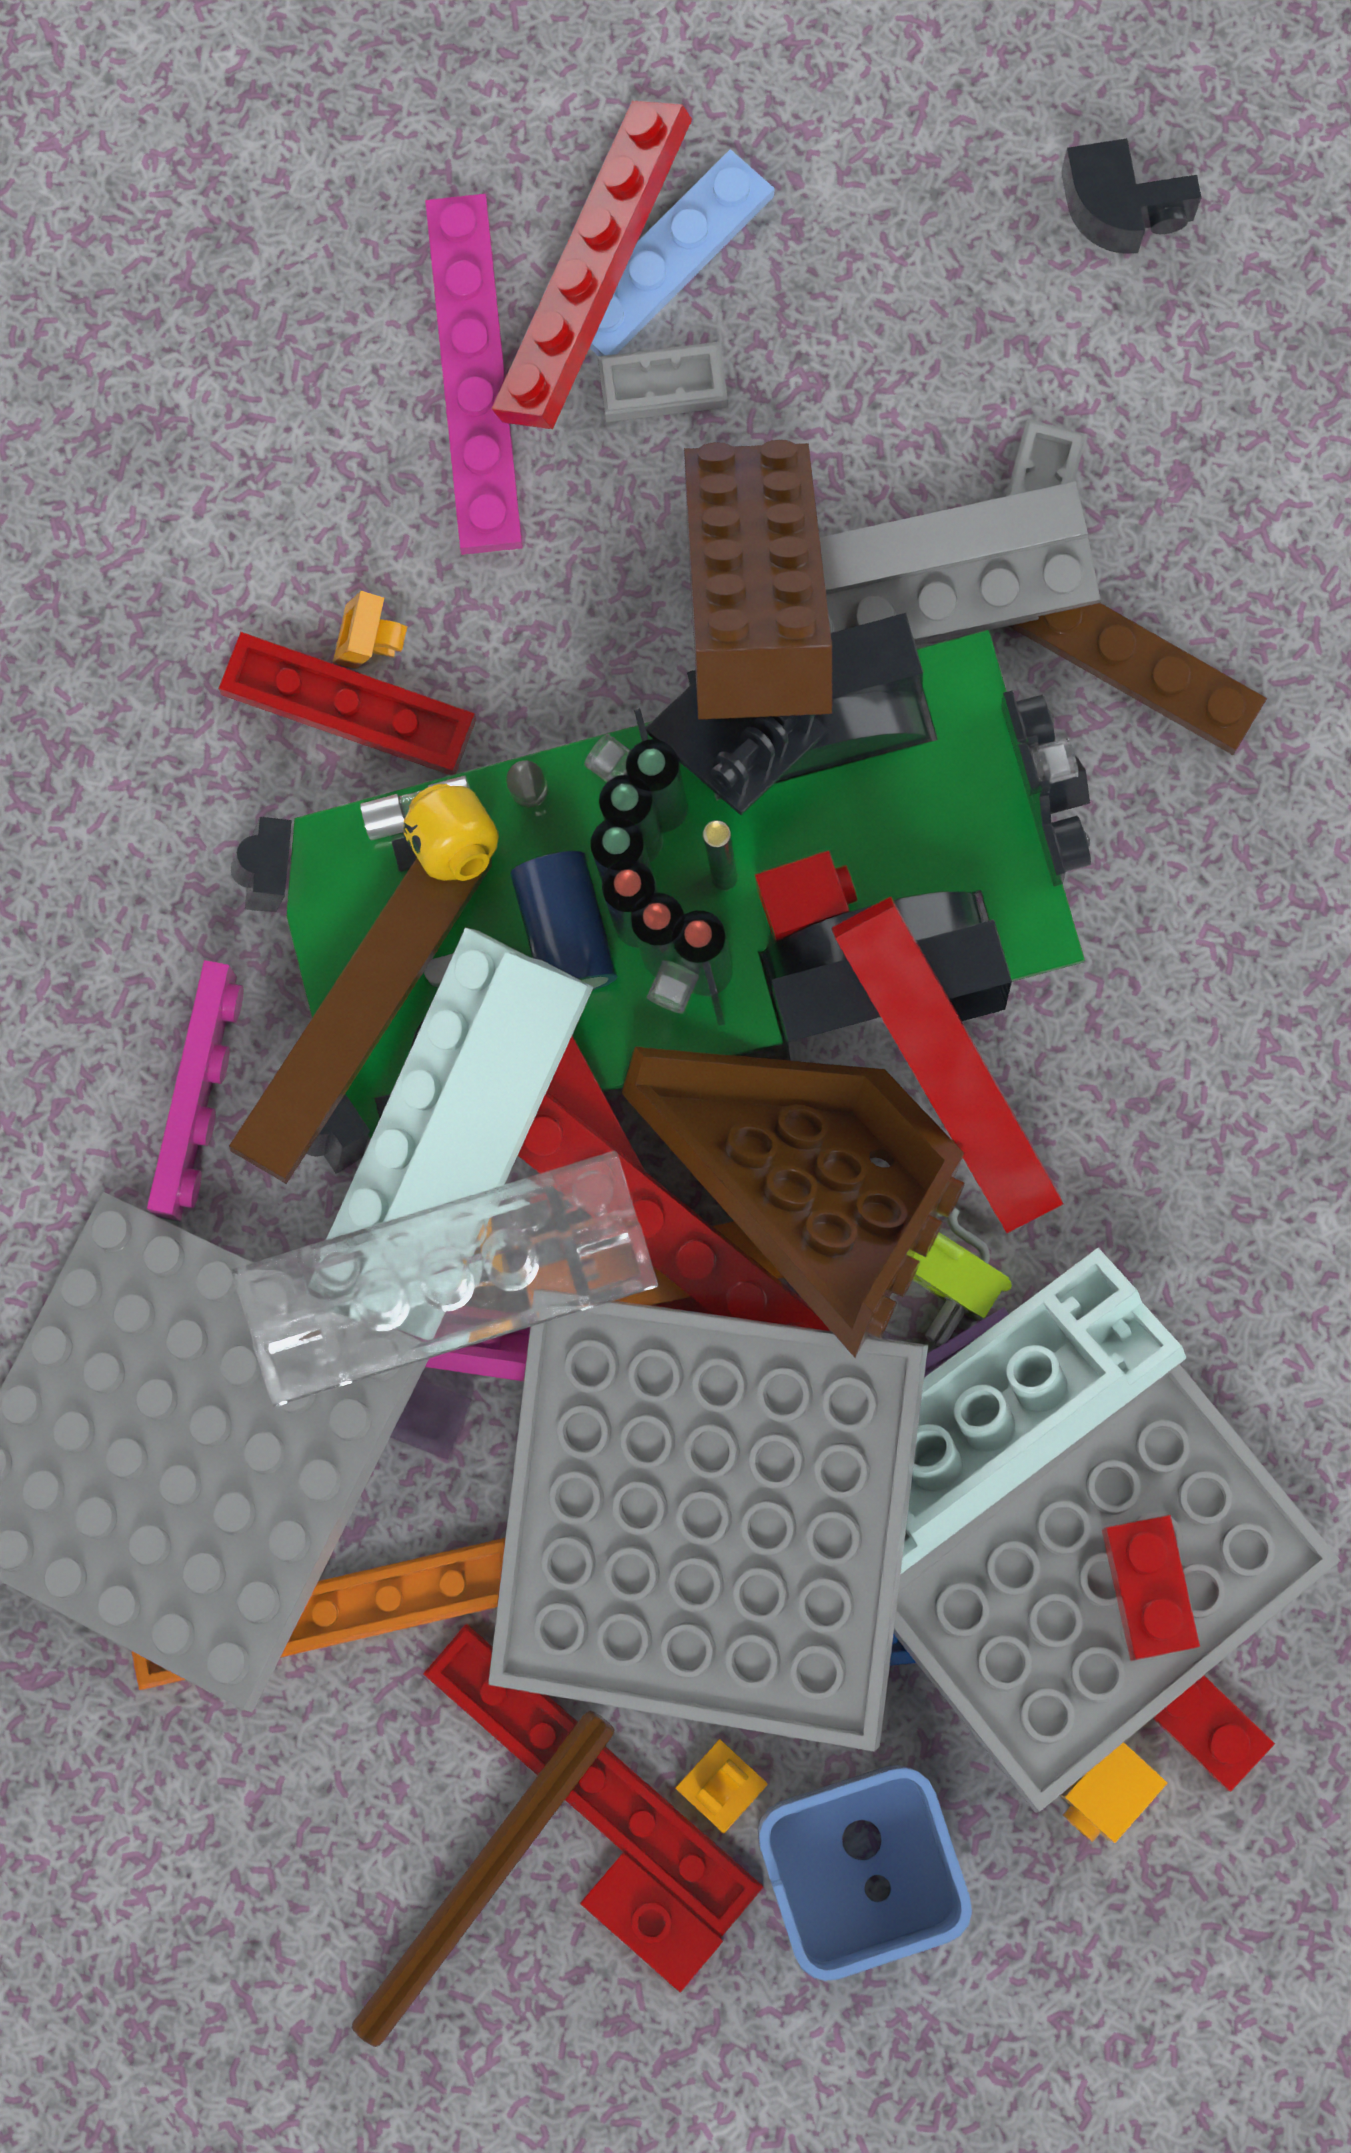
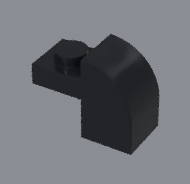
(1115, 209)

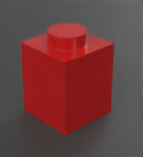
(804, 893)

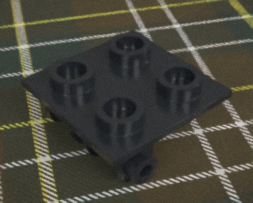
(735, 755)

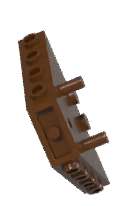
(794, 1170)

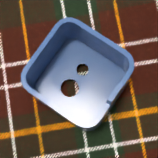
(822, 1887)

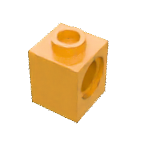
(1112, 1795)

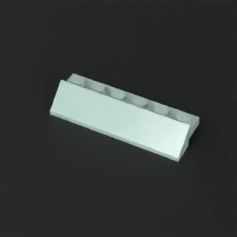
(466, 1084)
(1029, 1395)

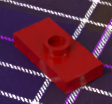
(651, 1922)

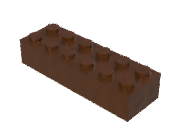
(757, 582)

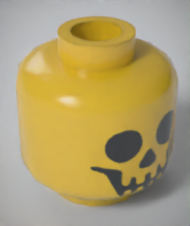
(450, 832)

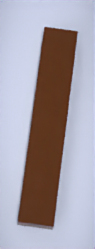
(351, 1021)

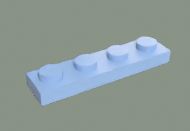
(681, 247)

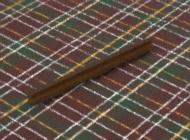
(482, 1878)

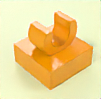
(365, 633)
(721, 1786)

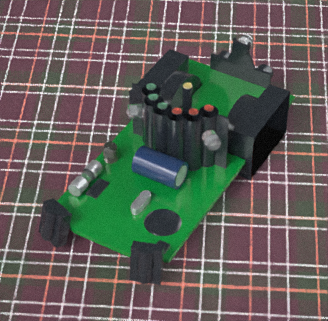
(649, 884)

